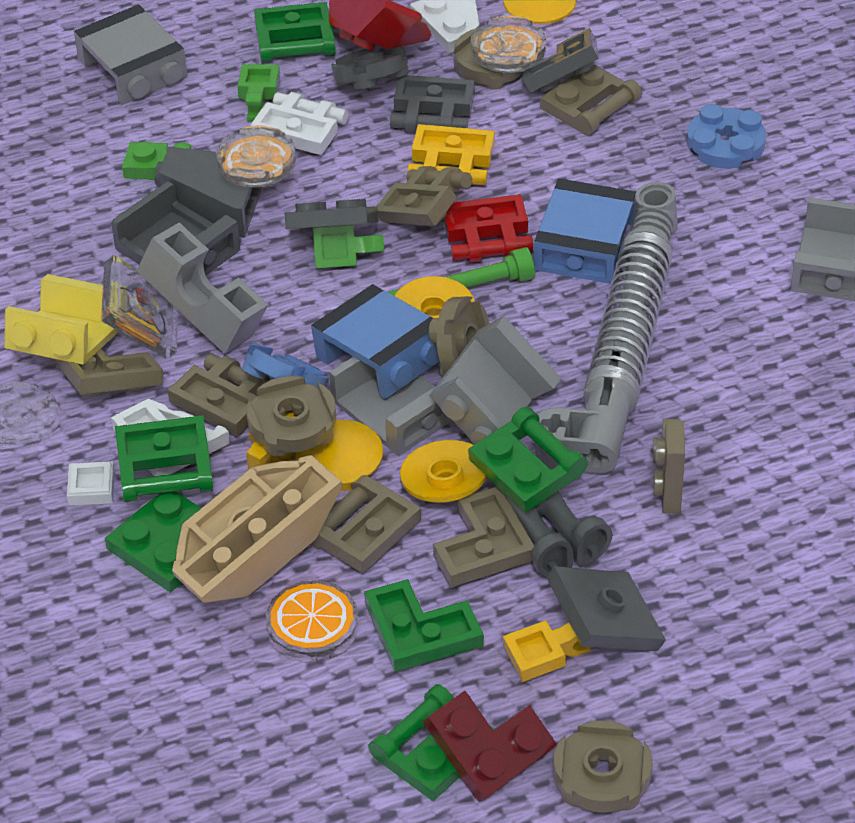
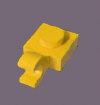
(540, 649)

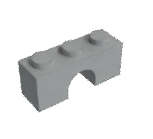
(176, 271)

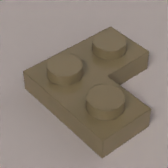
(113, 373)
(670, 455)
(492, 545)

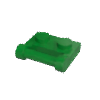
(294, 23)
(159, 446)
(517, 469)
(426, 765)

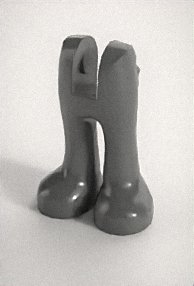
(576, 539)

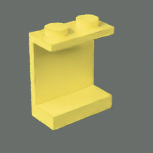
(65, 326)

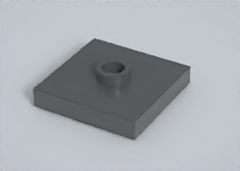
(605, 609)

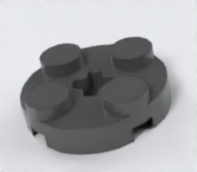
(366, 66)

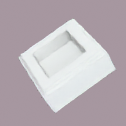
(90, 483)

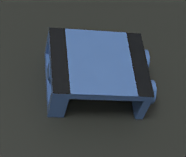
(583, 230)
(379, 333)

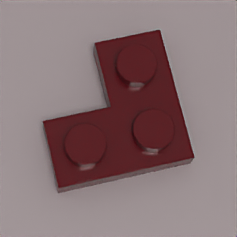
(483, 755)

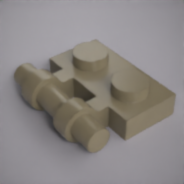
(423, 197)
(214, 395)

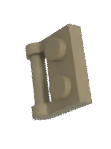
(579, 93)
(372, 529)

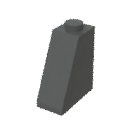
(204, 188)

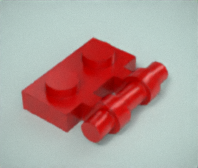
(485, 219)

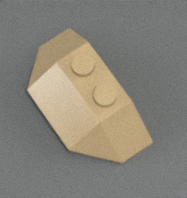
(254, 528)

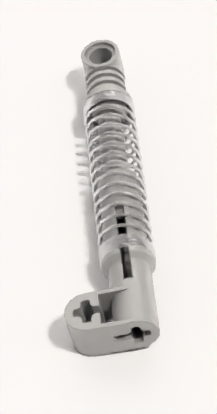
(612, 383)

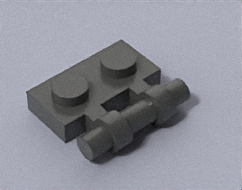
(432, 96)

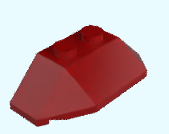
(377, 23)

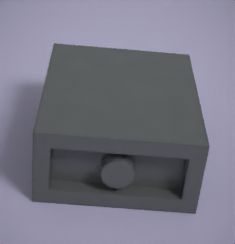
(159, 212)

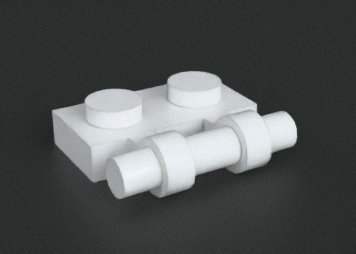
(304, 121)

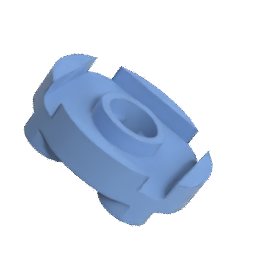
(746, 135)
(261, 363)

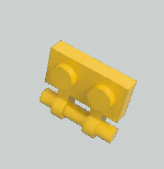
(455, 147)

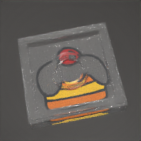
(138, 308)

